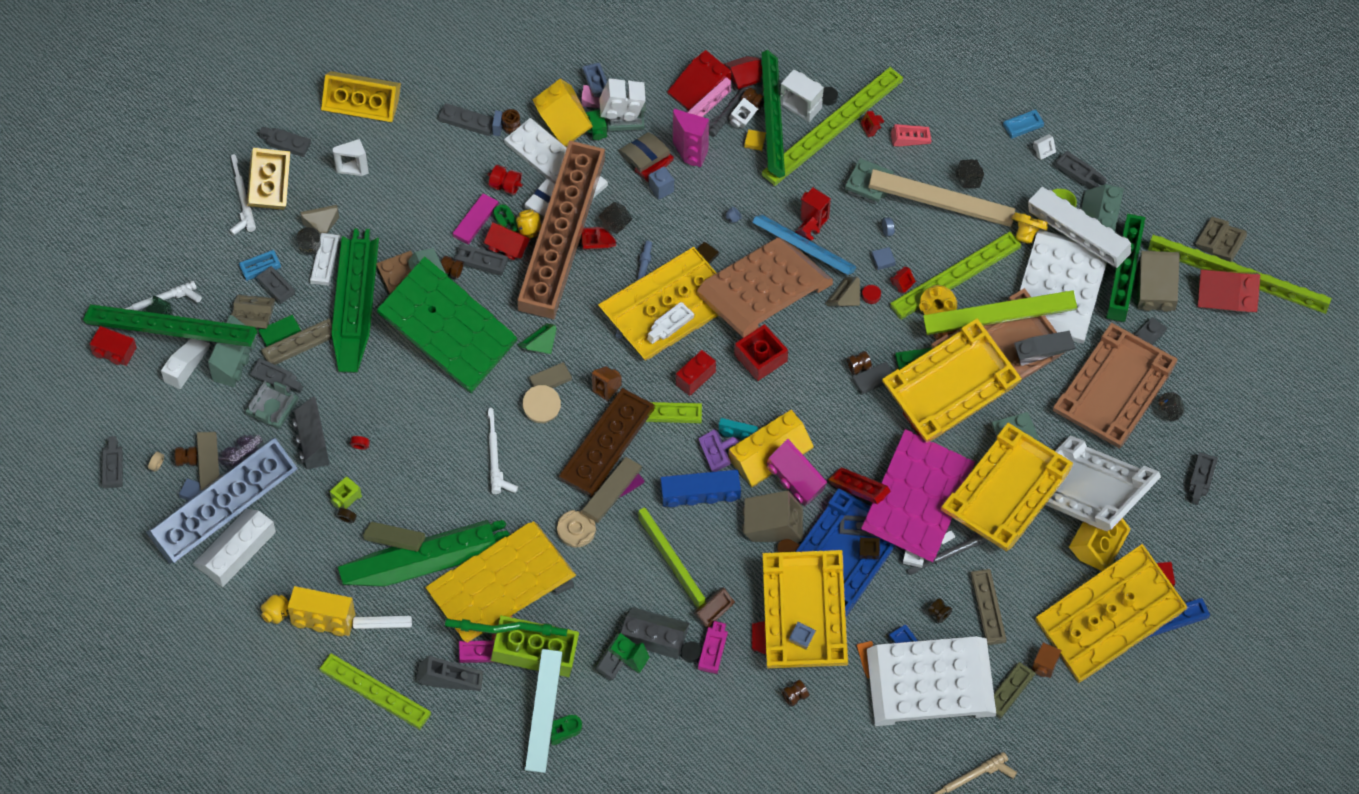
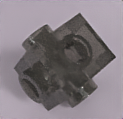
(969, 173)
(615, 217)

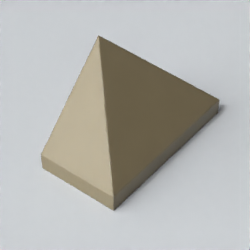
(321, 218)
(847, 293)

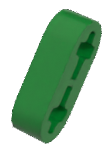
(509, 217)

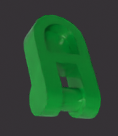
(570, 725)

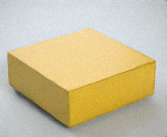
(755, 140)

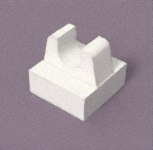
(1044, 146)

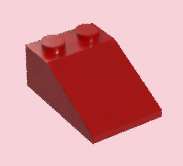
(698, 80)
(1229, 290)

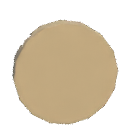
(541, 404)
(576, 529)

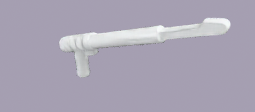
(246, 215)
(174, 292)
(496, 476)

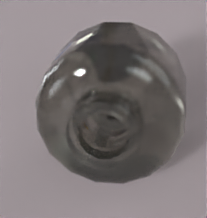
(308, 240)
(1171, 406)

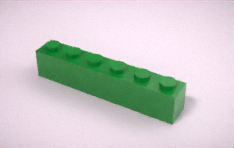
(1125, 272)

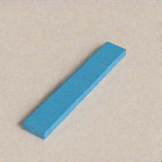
(804, 244)

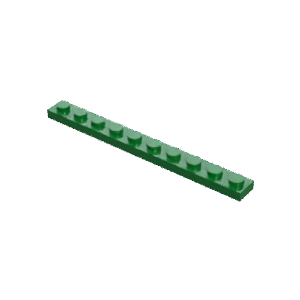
(170, 325)

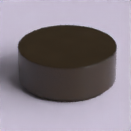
(346, 515)

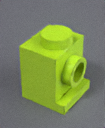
(345, 489)

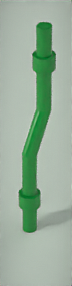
(466, 625)

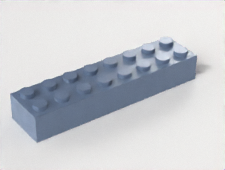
(221, 500)

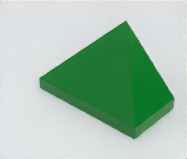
(540, 340)

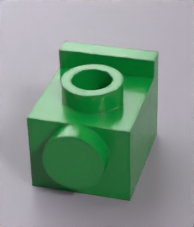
(599, 127)

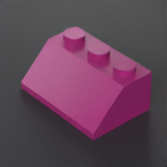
(690, 137)
(796, 473)

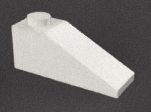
(183, 362)

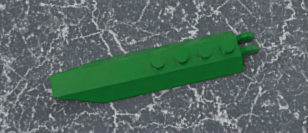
(354, 299)
(435, 554)

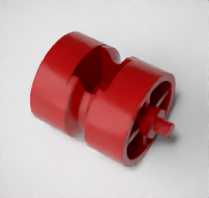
(501, 179)

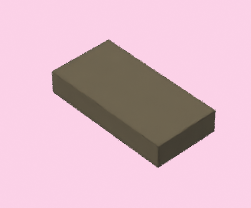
(552, 376)

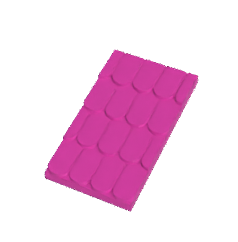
(919, 483)

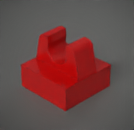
(871, 123)
(806, 228)
(903, 280)

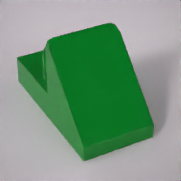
(630, 653)

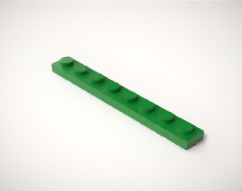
(773, 116)

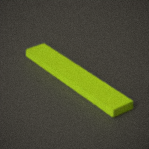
(671, 557)
(375, 691)

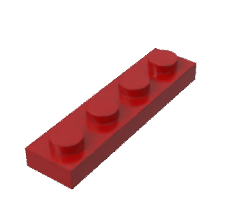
(859, 485)

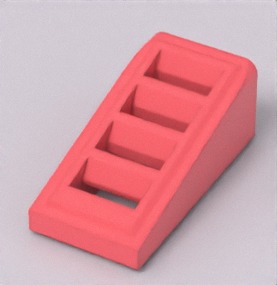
(899, 137)

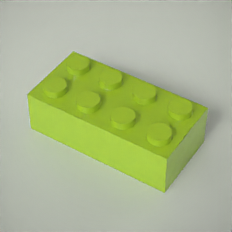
(525, 647)

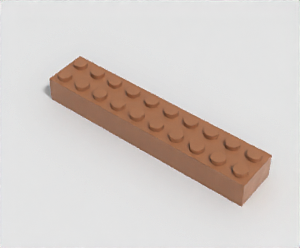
(561, 230)

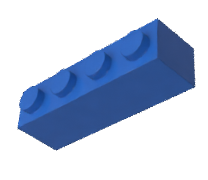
(700, 488)

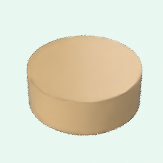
(156, 461)

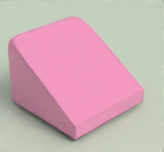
(588, 99)

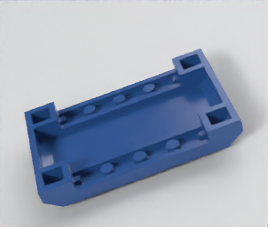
(827, 537)

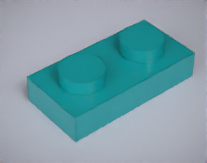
(736, 429)

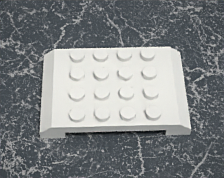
(1062, 266)
(1099, 486)
(930, 680)

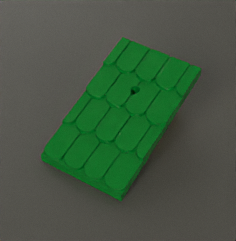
(447, 324)

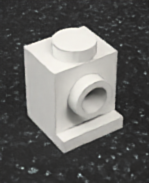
(744, 108)

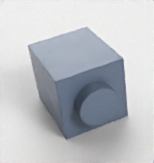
(661, 183)

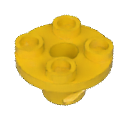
(1028, 227)
(937, 300)

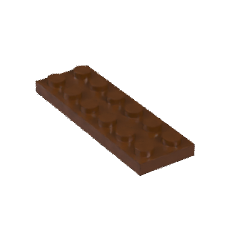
(607, 442)

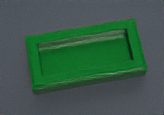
(279, 330)

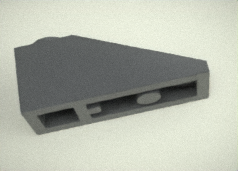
(1043, 346)
(447, 674)

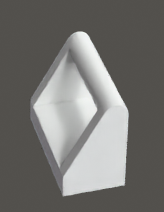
(352, 149)

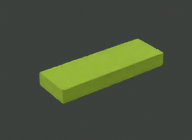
(676, 412)

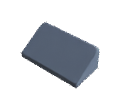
(595, 78)

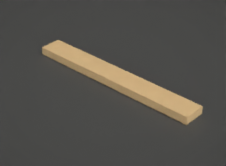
(941, 198)

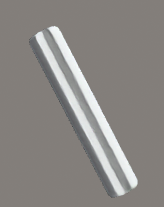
(382, 622)

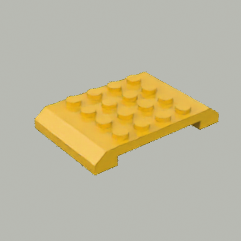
(952, 381)
(1008, 487)
(808, 591)

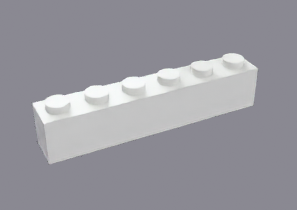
(1080, 227)

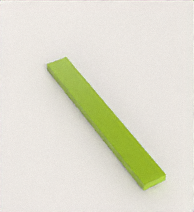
(958, 273)
(1001, 312)

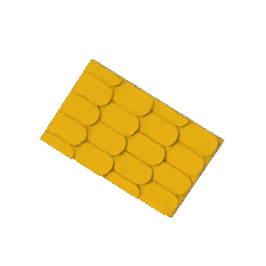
(654, 295)
(501, 579)
(1111, 613)

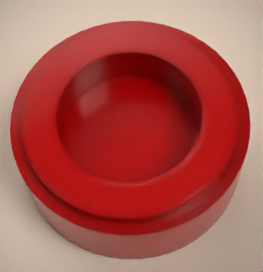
(871, 294)
(359, 442)

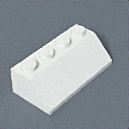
(236, 546)

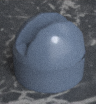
(733, 214)

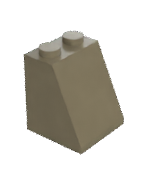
(1157, 280)
(773, 518)

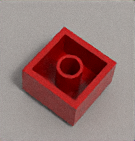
(761, 352)

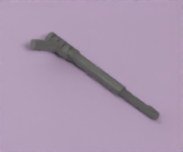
(719, 121)
(973, 542)

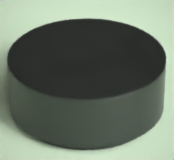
(830, 96)
(691, 652)

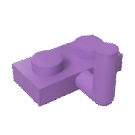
(715, 449)

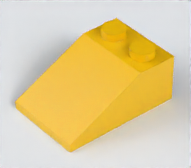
(562, 112)

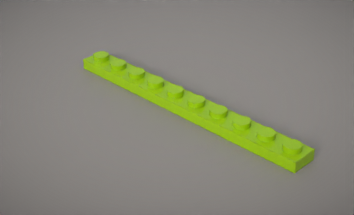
(836, 123)
(1268, 284)

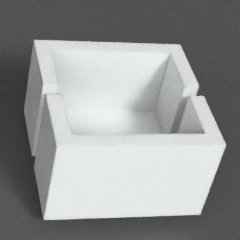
(801, 95)
(614, 101)

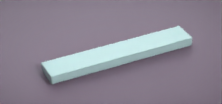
(543, 711)

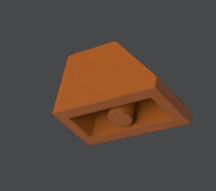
(606, 382)

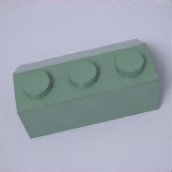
(1103, 204)
(229, 359)

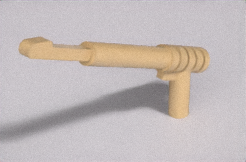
(991, 766)

